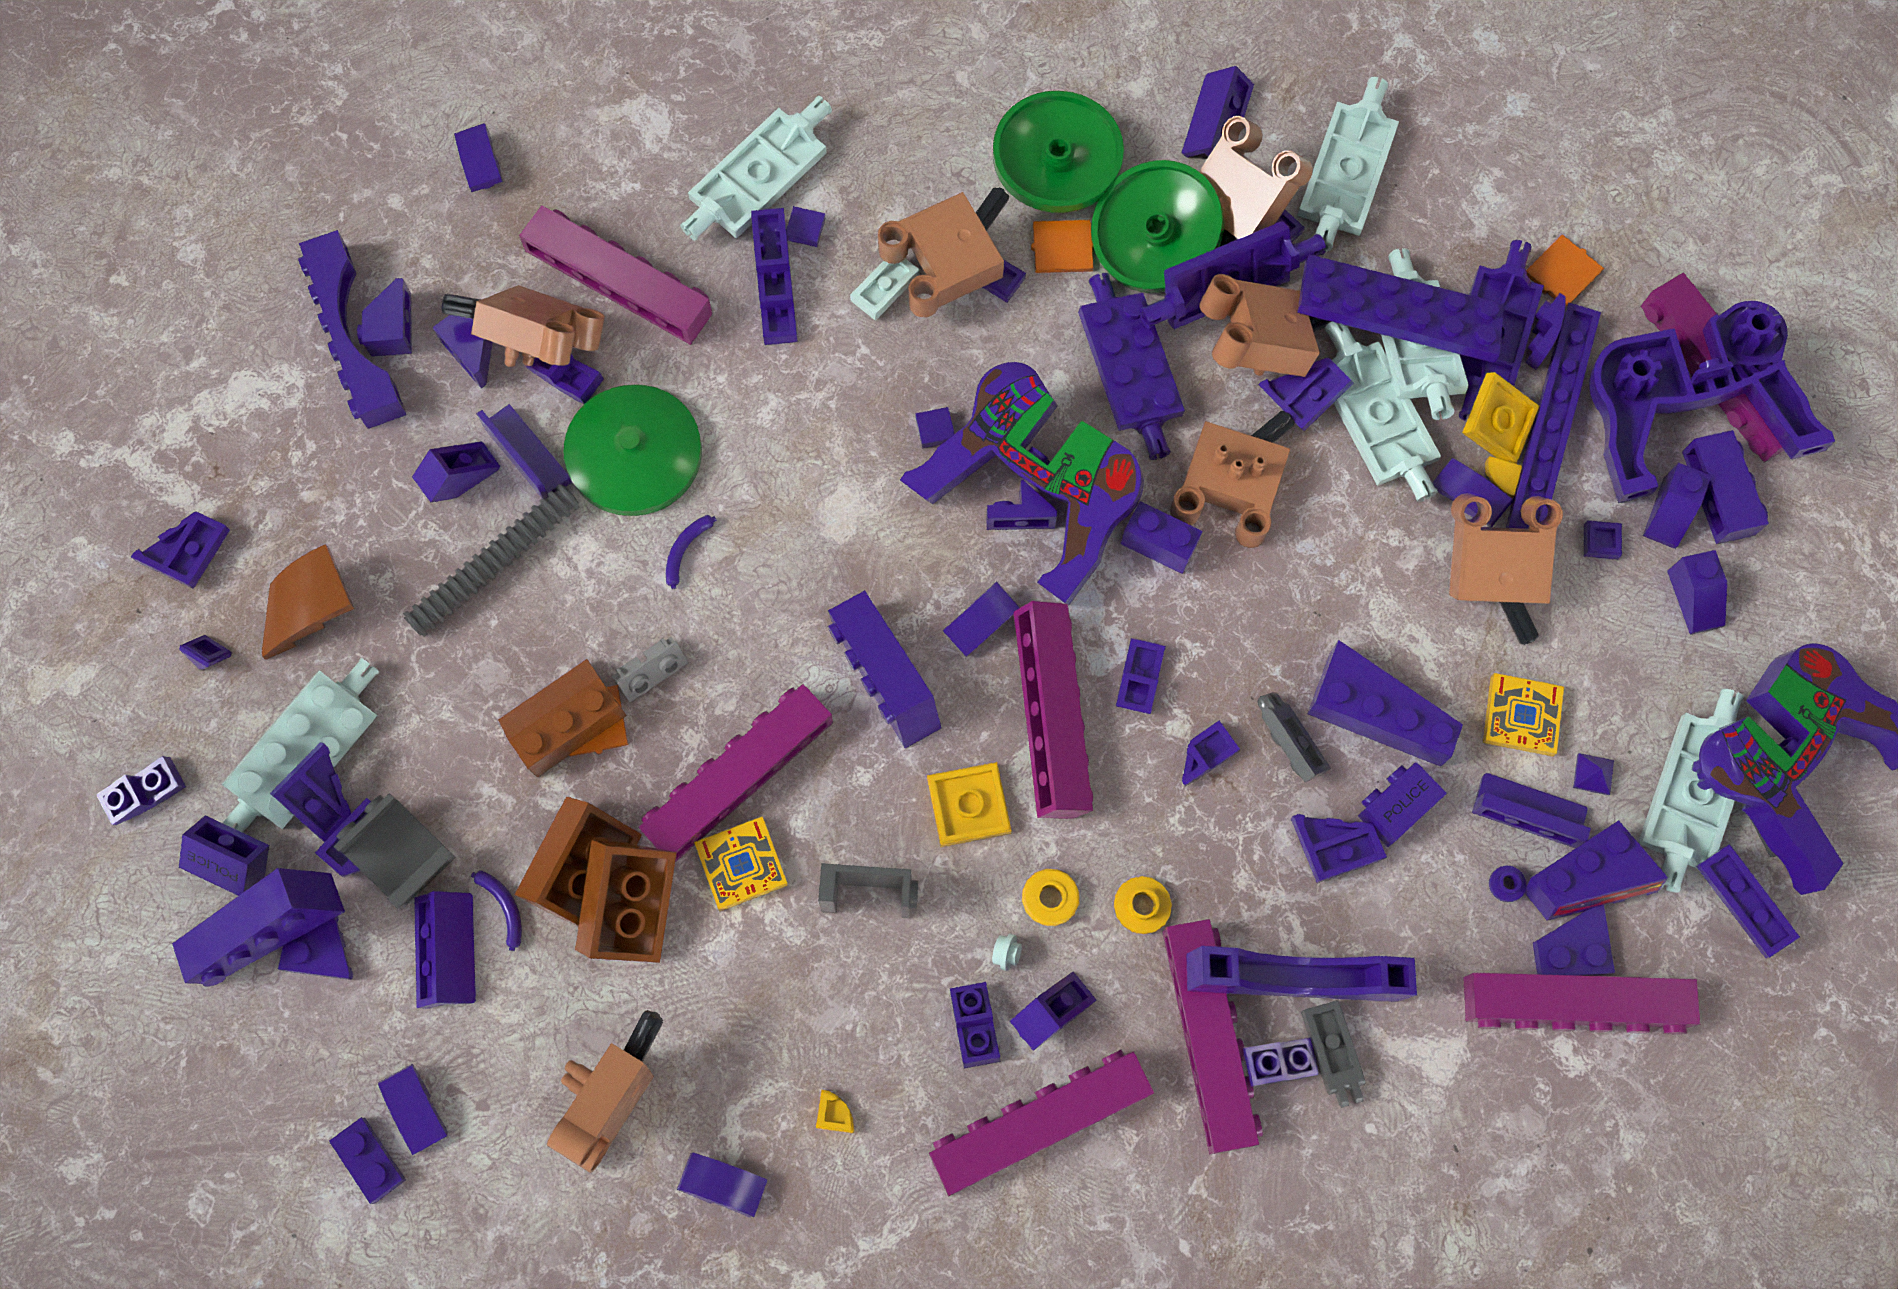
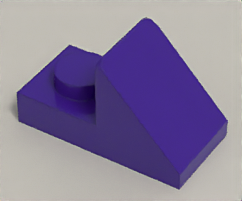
(1031, 513)

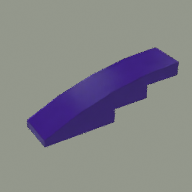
(774, 276)

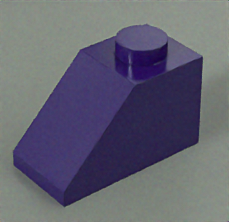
(387, 322)
(468, 350)
(454, 470)
(1676, 505)
(1700, 591)
(1052, 1010)

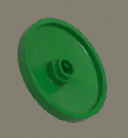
(1057, 151)
(1154, 221)
(632, 450)

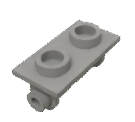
(662, 661)

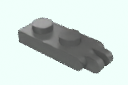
(1292, 737)
(1334, 1051)

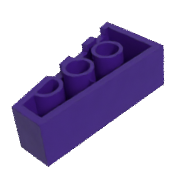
(885, 669)
(1381, 708)
(256, 924)

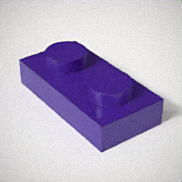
(367, 1160)

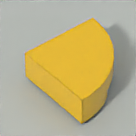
(1503, 474)
(834, 1114)

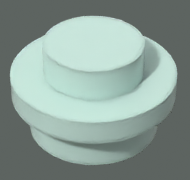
(1006, 951)

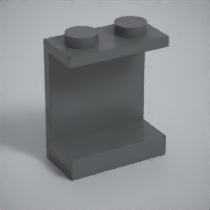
(394, 850)
(835, 874)

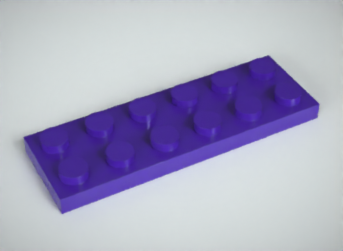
(1401, 308)

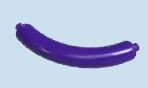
(680, 546)
(507, 903)

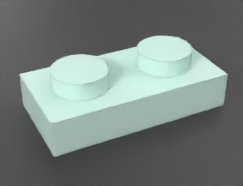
(883, 287)

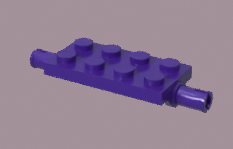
(1257, 258)
(1520, 300)
(1131, 364)

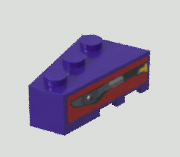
(1595, 874)

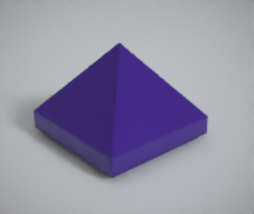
(204, 652)
(1593, 774)

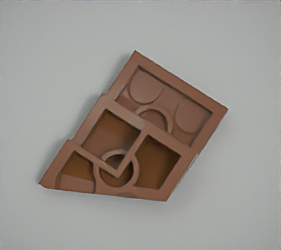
(302, 600)

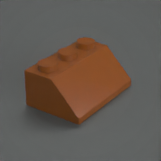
(561, 718)
(560, 865)
(625, 902)

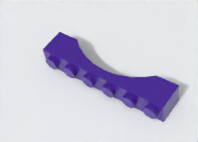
(332, 275)
(1256, 973)

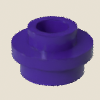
(1500, 891)

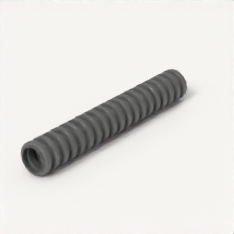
(491, 560)

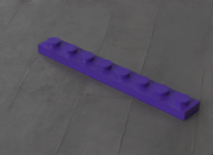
(1555, 412)

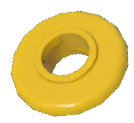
(1053, 879)
(1130, 918)

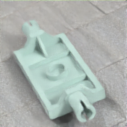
(1349, 165)
(758, 171)
(1422, 369)
(1381, 425)
(318, 714)
(1684, 819)

